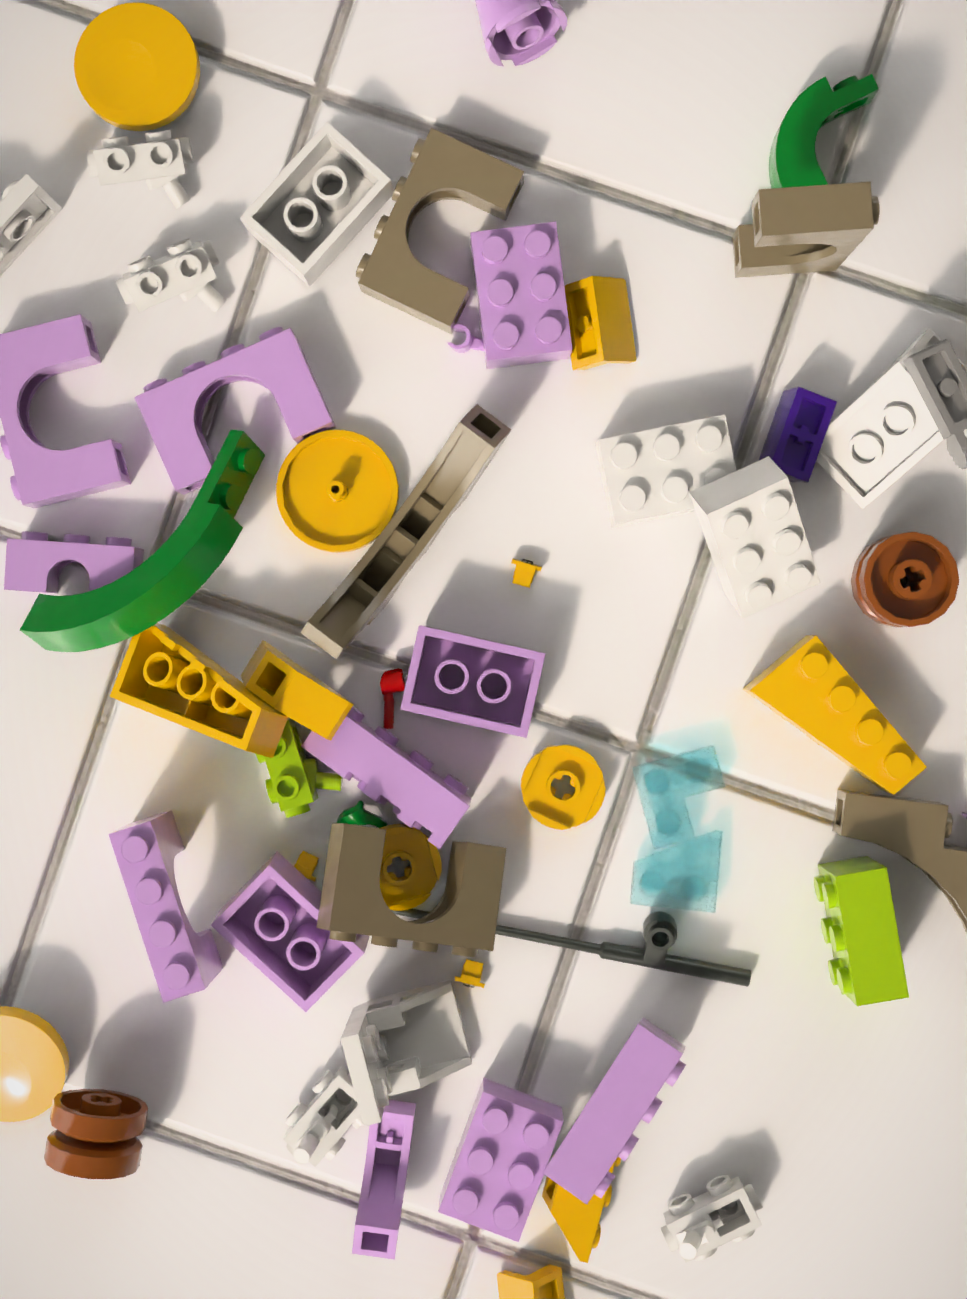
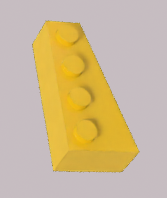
(187, 687)
(832, 710)

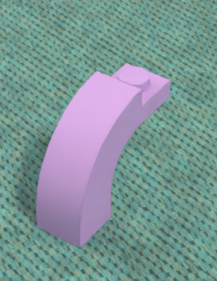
(384, 1182)

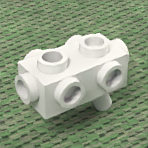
(155, 161)
(180, 273)
(319, 1127)
(702, 1225)

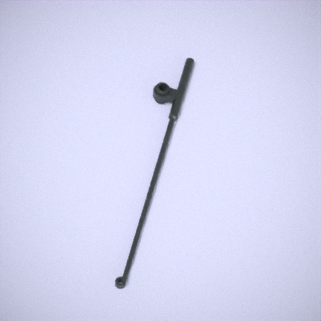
(659, 935)

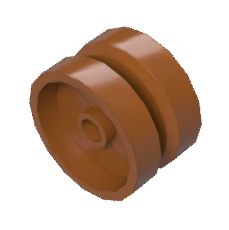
(929, 574)
(96, 1133)

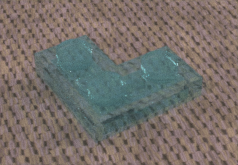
(666, 784)

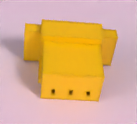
(524, 572)
(306, 865)
(471, 974)

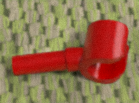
(391, 682)

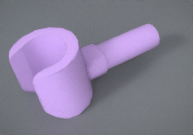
(470, 343)

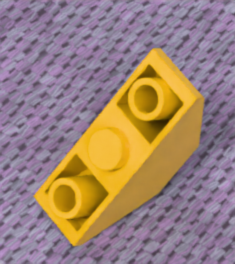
(295, 691)
(575, 1218)

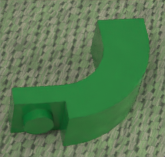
(793, 147)

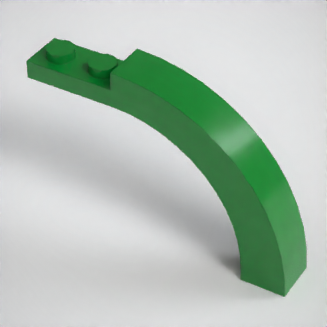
(166, 577)

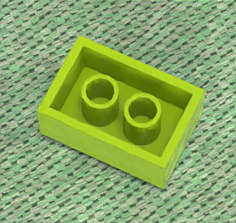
(861, 930)

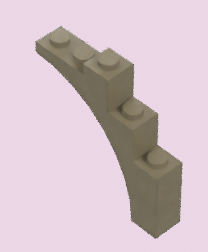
(408, 533)
(913, 831)

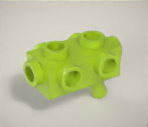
(294, 776)

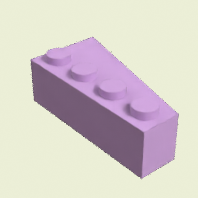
(393, 776)
(615, 1110)

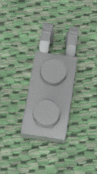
(944, 392)

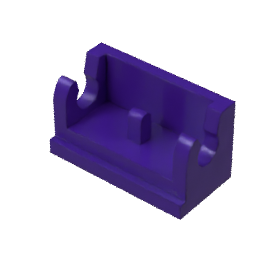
(798, 432)

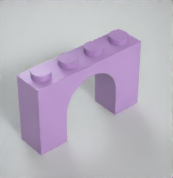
(176, 407)
(40, 473)
(178, 955)

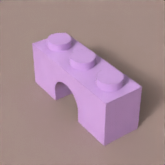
(36, 563)

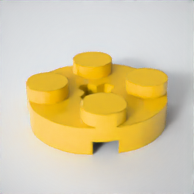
(570, 809)
(419, 877)

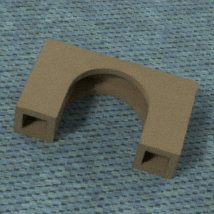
(440, 171)
(804, 228)
(354, 902)

